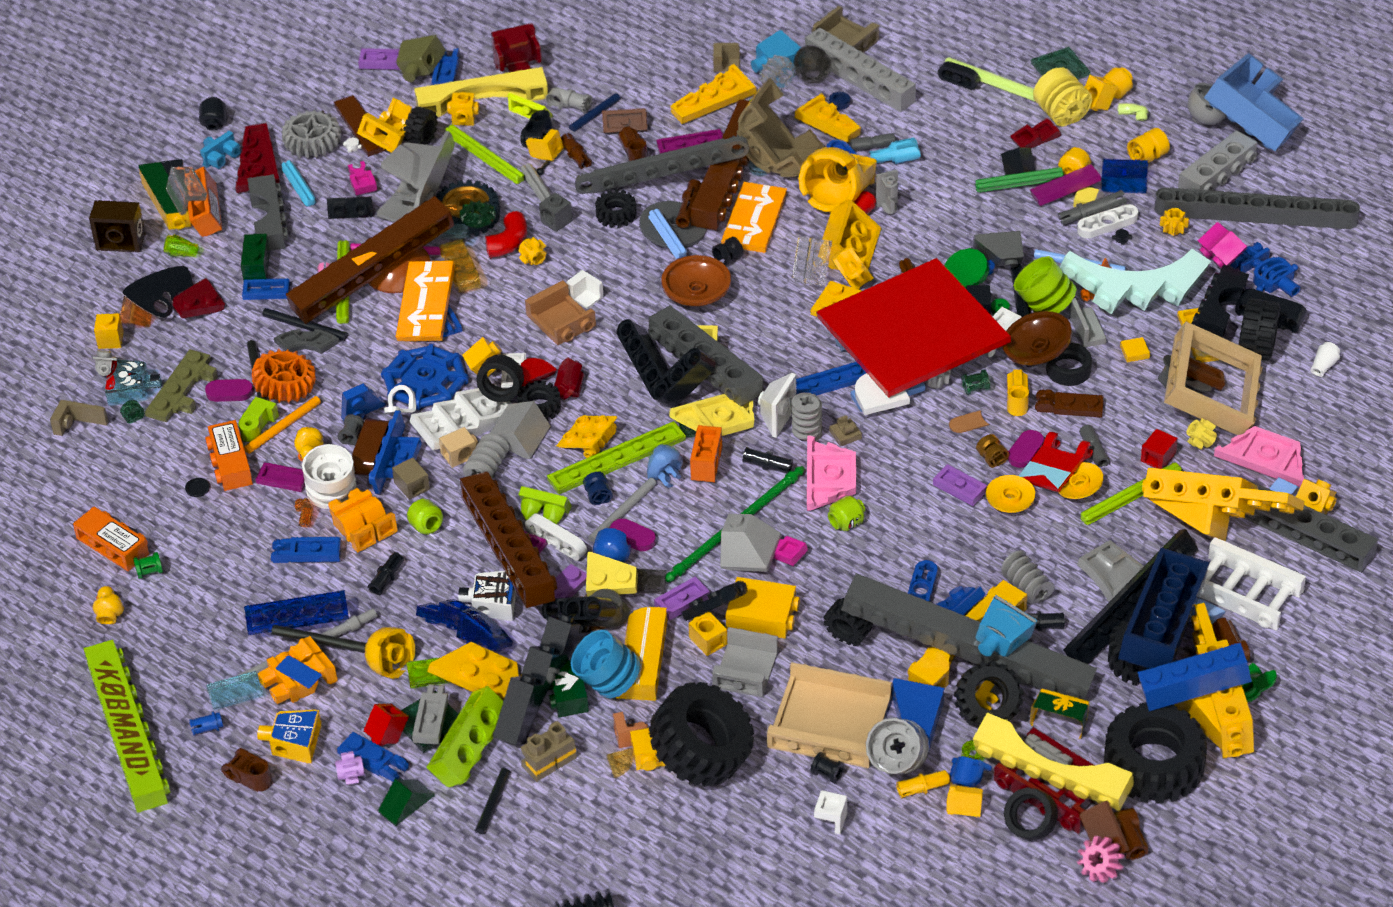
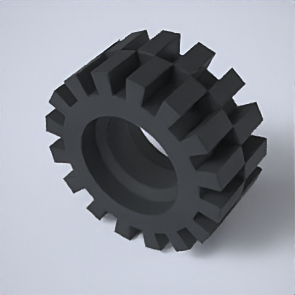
(420, 126)
(615, 217)
(545, 392)
(845, 626)

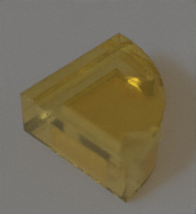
(620, 761)

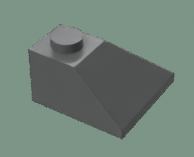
(1000, 247)

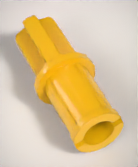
(922, 783)

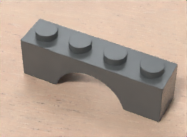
(264, 196)

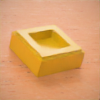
(1135, 349)

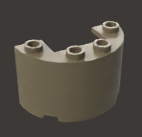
(769, 140)

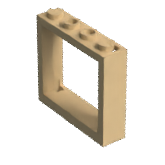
(1200, 405)

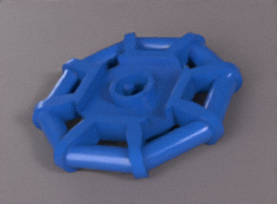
(435, 363)

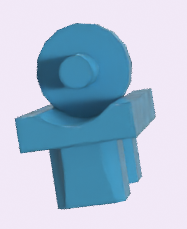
(217, 149)

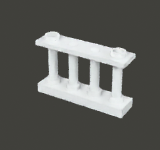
(1257, 567)

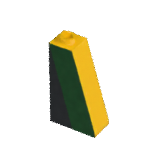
(154, 179)

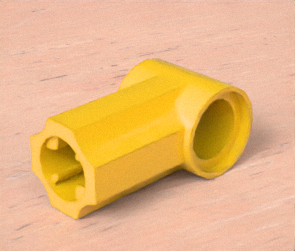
(1017, 393)

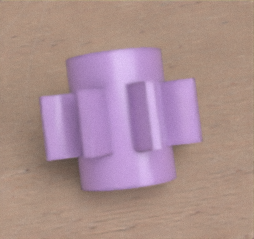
(349, 768)

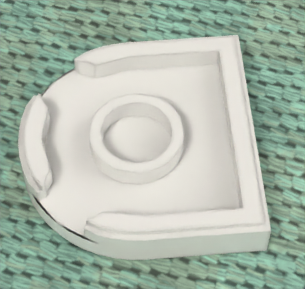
(873, 399)

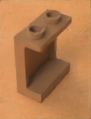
(559, 314)

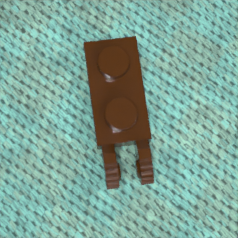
(1069, 403)

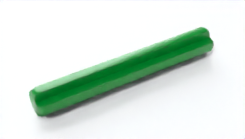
(1018, 179)

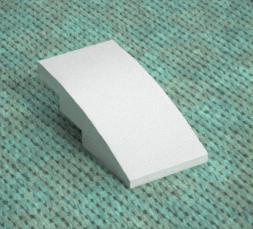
(467, 410)

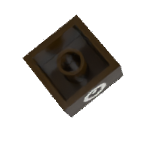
(117, 226)

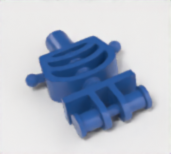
(1275, 271)

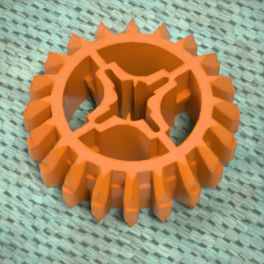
(283, 375)

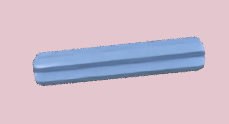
(667, 234)

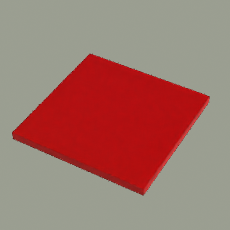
(913, 327)

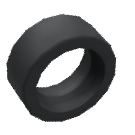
(1071, 377)
(494, 392)
(1011, 808)

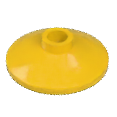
(1083, 482)
(1010, 493)

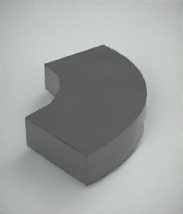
(311, 340)

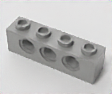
(1219, 163)

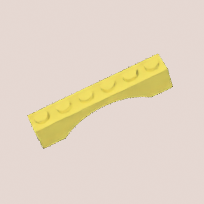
(526, 83)
(1100, 782)

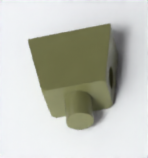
(419, 56)

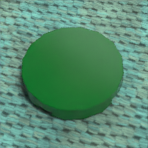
(968, 266)

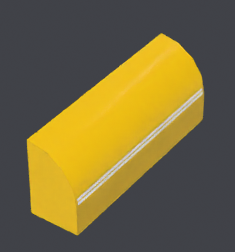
(646, 639)

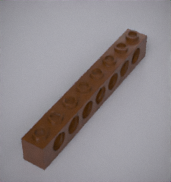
(508, 539)

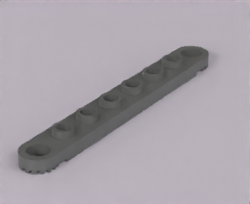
(662, 165)

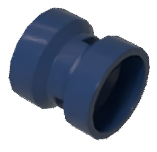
(597, 488)

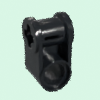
(537, 126)

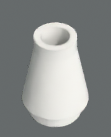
(1325, 358)

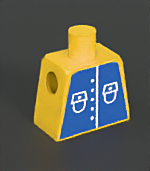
(293, 734)

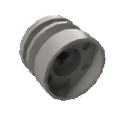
(886, 736)

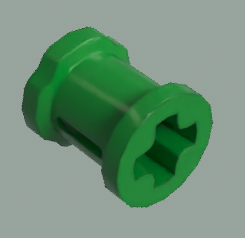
(148, 565)

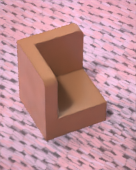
(623, 730)

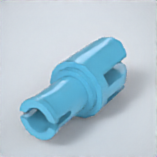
(898, 151)

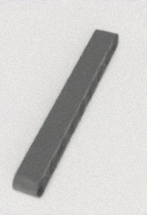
(1259, 208)

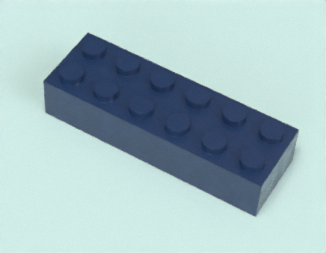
(1164, 609)

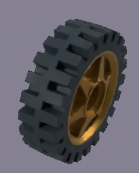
(461, 194)

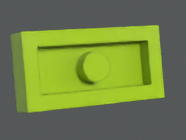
(553, 504)

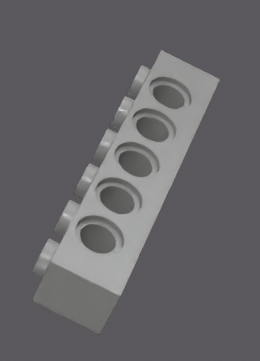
(865, 71)

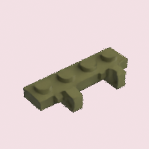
(173, 393)

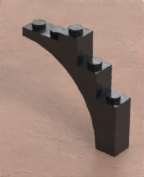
(539, 671)

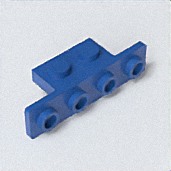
(394, 451)

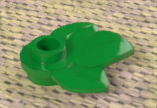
(1259, 683)

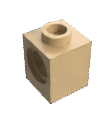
(457, 446)

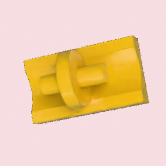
(852, 267)

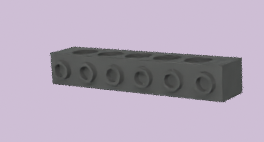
(730, 373)
(1319, 534)

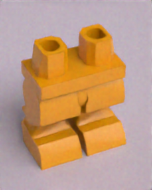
(362, 519)
(309, 654)

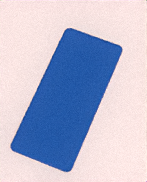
(298, 671)

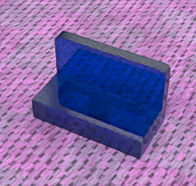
(1124, 175)

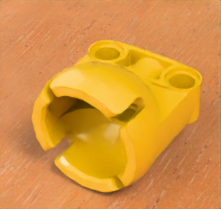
(829, 183)

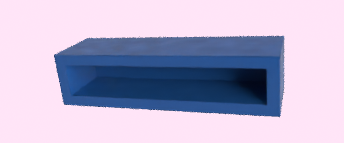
(1194, 676)

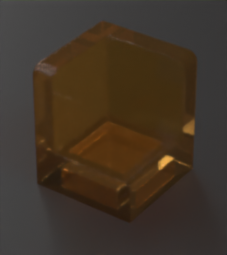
(134, 314)

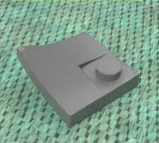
(1109, 568)

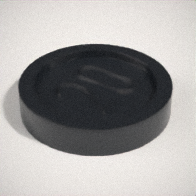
(197, 487)

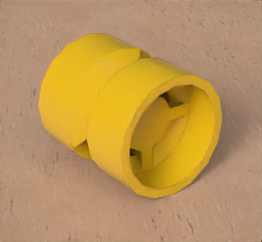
(1149, 145)

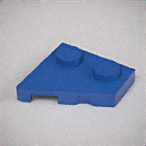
(360, 401)

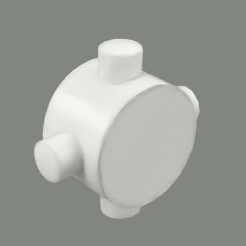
(352, 144)

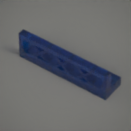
(296, 612)

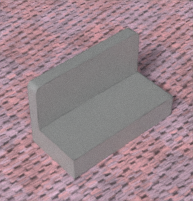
(1086, 325)

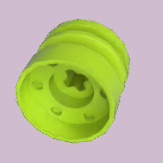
(1045, 286)

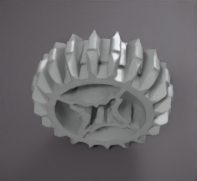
(311, 134)

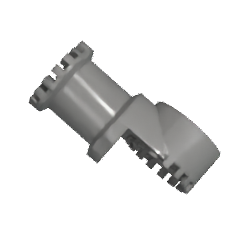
(569, 99)

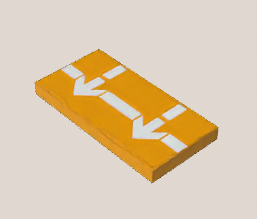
(755, 215)
(425, 301)

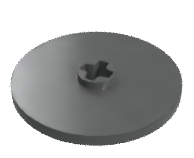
(688, 236)

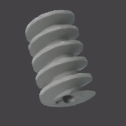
(806, 416)
(487, 455)
(1025, 576)

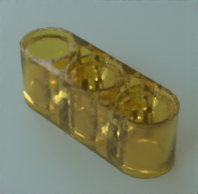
(465, 272)

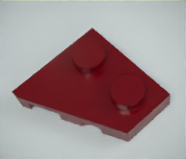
(198, 300)

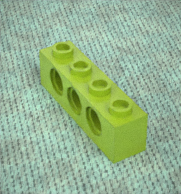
(466, 738)

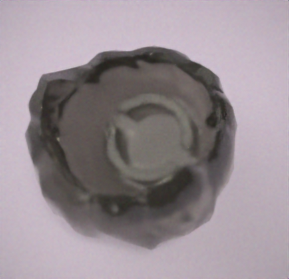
(812, 64)

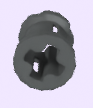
(350, 429)

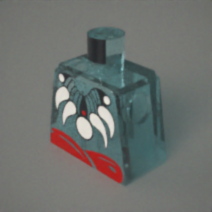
(129, 382)

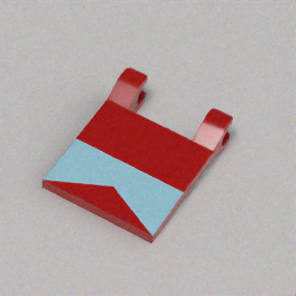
(1054, 467)

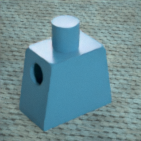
(776, 44)

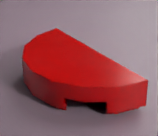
(536, 369)

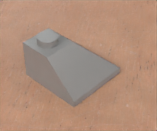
(747, 543)

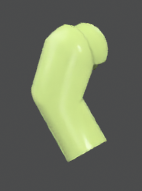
(1133, 109)

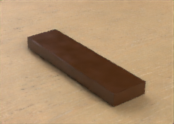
(352, 115)

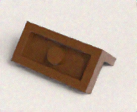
(617, 119)

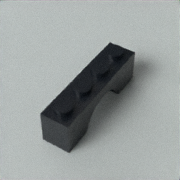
(1226, 290)

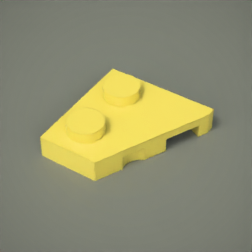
(610, 574)

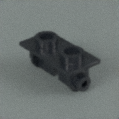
(350, 207)

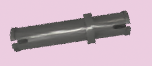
(1096, 206)

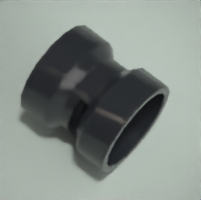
(729, 250)

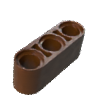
(368, 445)

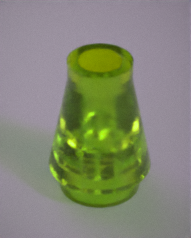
(179, 246)

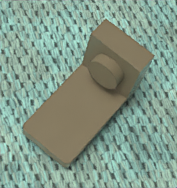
(70, 410)

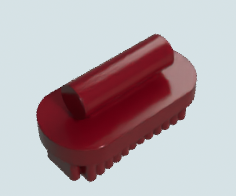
(569, 378)

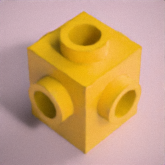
(463, 104)
(1311, 490)

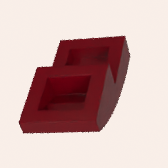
(1035, 136)

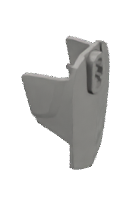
(422, 172)

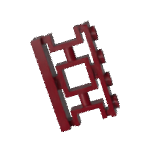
(1068, 817)

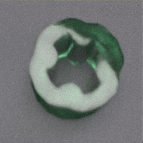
(983, 384)

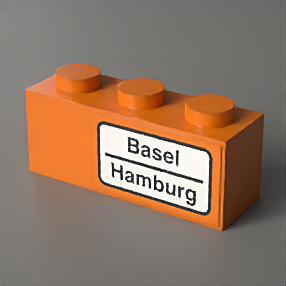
(206, 214)
(228, 455)
(110, 538)

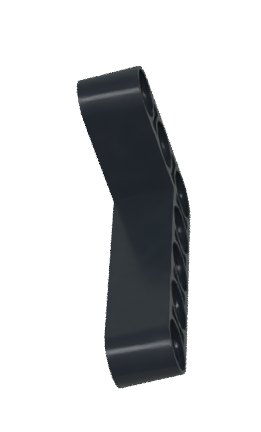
(664, 384)

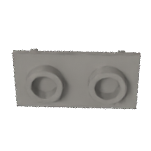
(887, 191)
(103, 361)

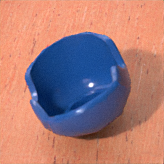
(612, 544)

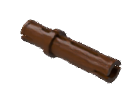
(688, 195)

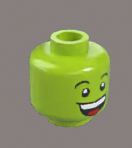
(846, 513)

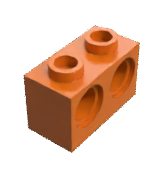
(706, 453)

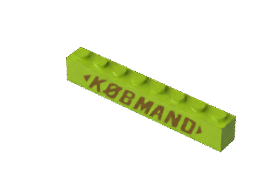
(126, 726)

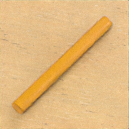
(282, 424)

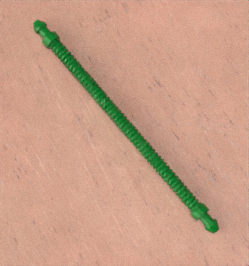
(680, 568)

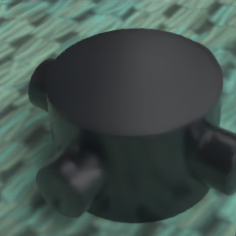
(1121, 236)

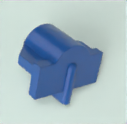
(968, 771)

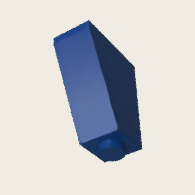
(918, 704)

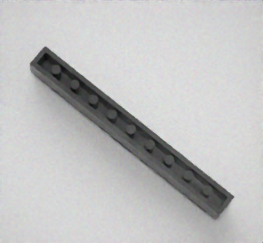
(957, 634)

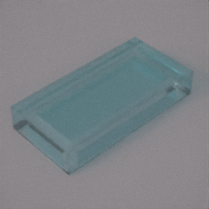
(234, 690)

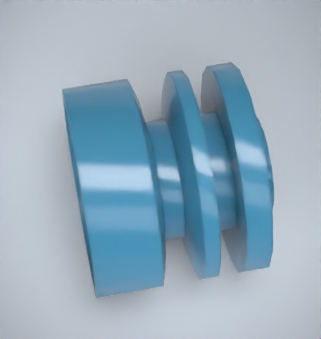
(605, 664)

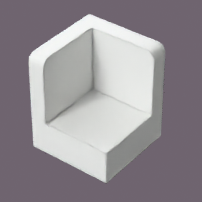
(585, 289)
(832, 808)

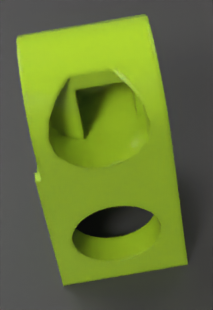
(256, 417)

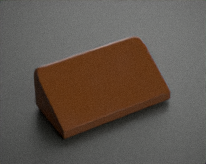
(1102, 822)

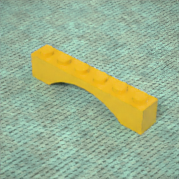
(935, 664)

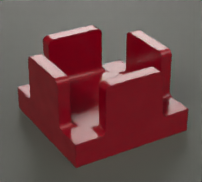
(515, 48)

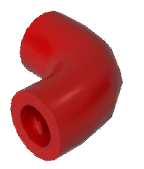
(510, 238)

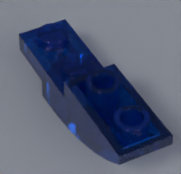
(468, 621)

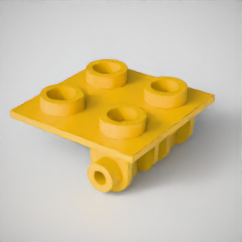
(589, 433)

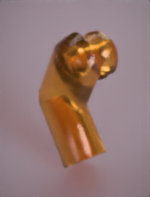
(306, 509)

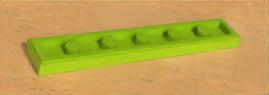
(615, 457)

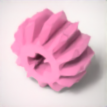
(1110, 859)

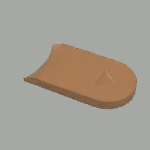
(967, 422)

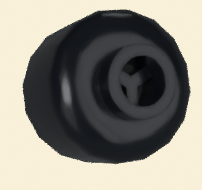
(212, 113)

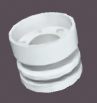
(328, 474)

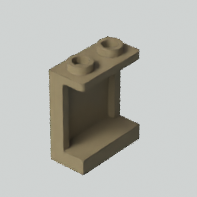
(848, 31)

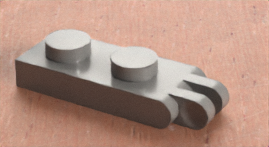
(430, 715)

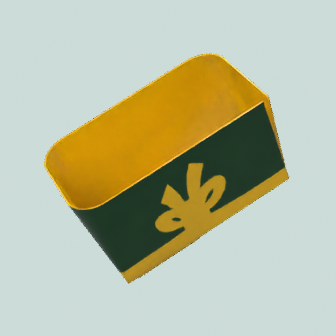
(1061, 705)

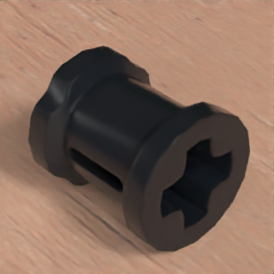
(827, 767)

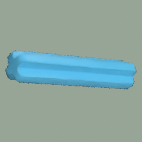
(298, 183)

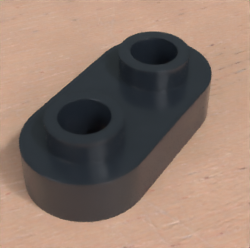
(959, 75)

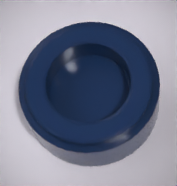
(840, 99)

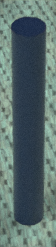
(594, 112)

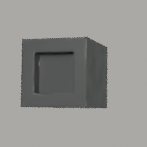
(555, 212)

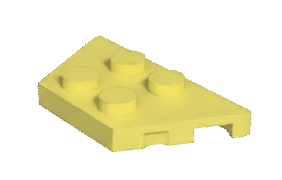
(715, 412)

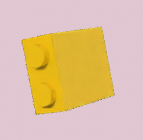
(764, 608)

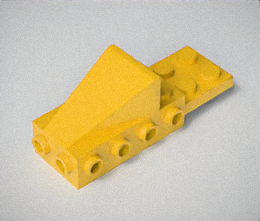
(1210, 499)
(1225, 712)

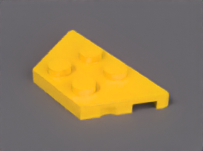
(475, 668)

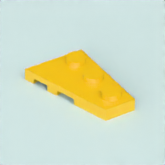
(827, 119)

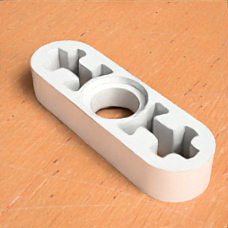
(1120, 216)
(557, 536)

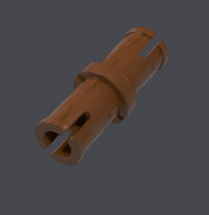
(575, 151)

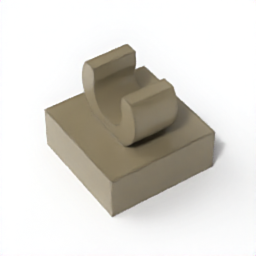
(845, 431)

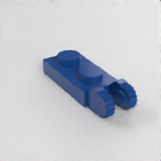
(446, 68)
(306, 549)
(373, 756)

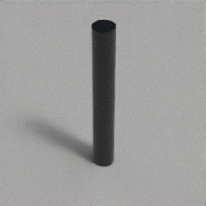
(492, 801)

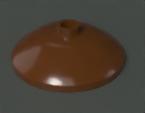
(1038, 338)

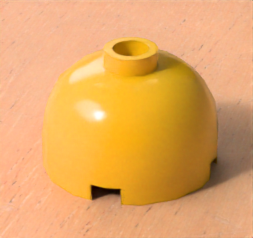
(387, 647)

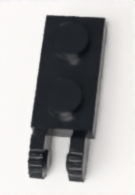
(715, 600)

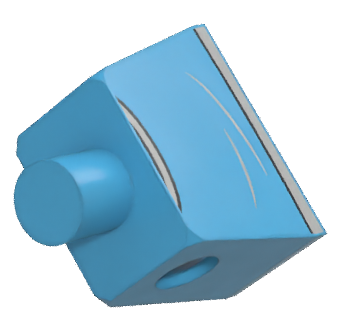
(1003, 628)

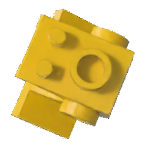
(391, 122)

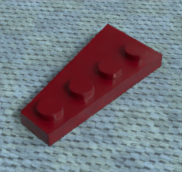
(256, 156)

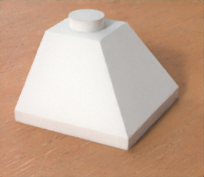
(777, 403)

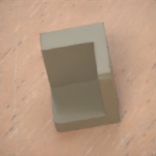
(725, 55)
(410, 478)

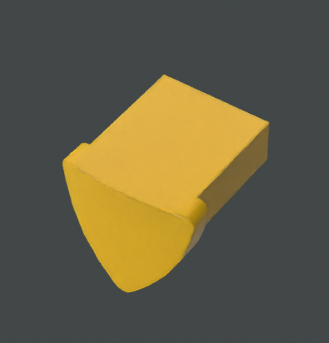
(964, 800)

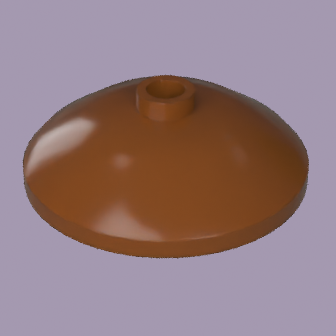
(394, 279)
(696, 280)

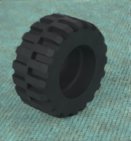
(1165, 727)
(685, 752)

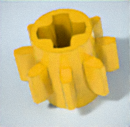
(1174, 221)
(532, 251)

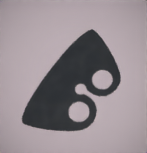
(150, 288)

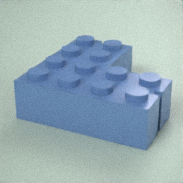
(1254, 105)

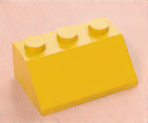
(851, 227)

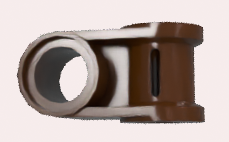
(248, 770)

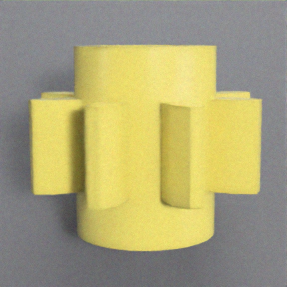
(1201, 433)

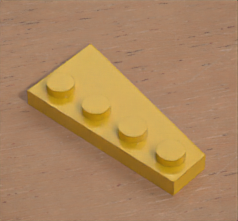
(722, 91)

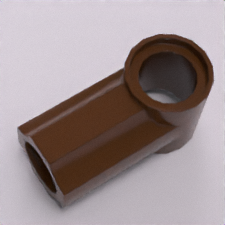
(632, 143)
(1225, 630)
(1130, 827)

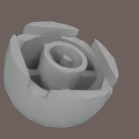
(1200, 108)

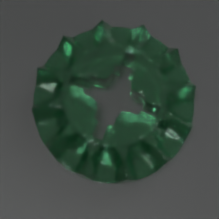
(470, 218)

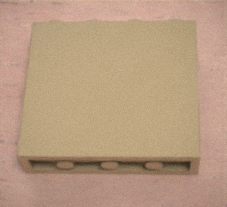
(829, 714)

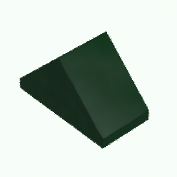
(403, 799)

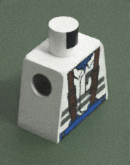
(491, 595)

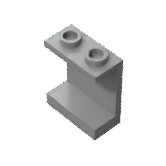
(746, 662)

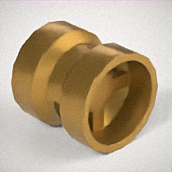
(990, 448)

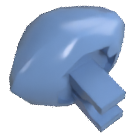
(664, 461)

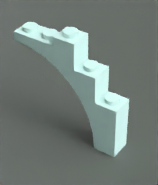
(1138, 287)

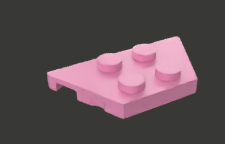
(1265, 454)
(829, 473)

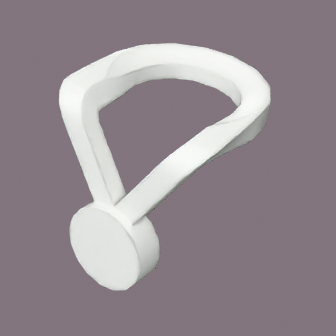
(412, 401)

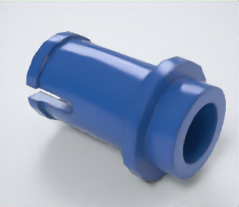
(207, 723)

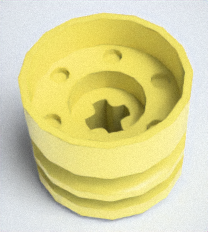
(1062, 96)

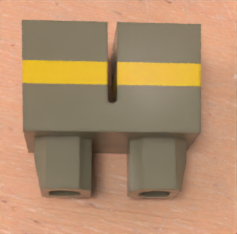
(548, 751)

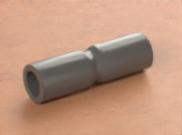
(869, 143)
(1099, 455)

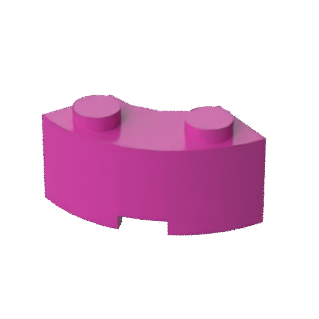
(1221, 245)

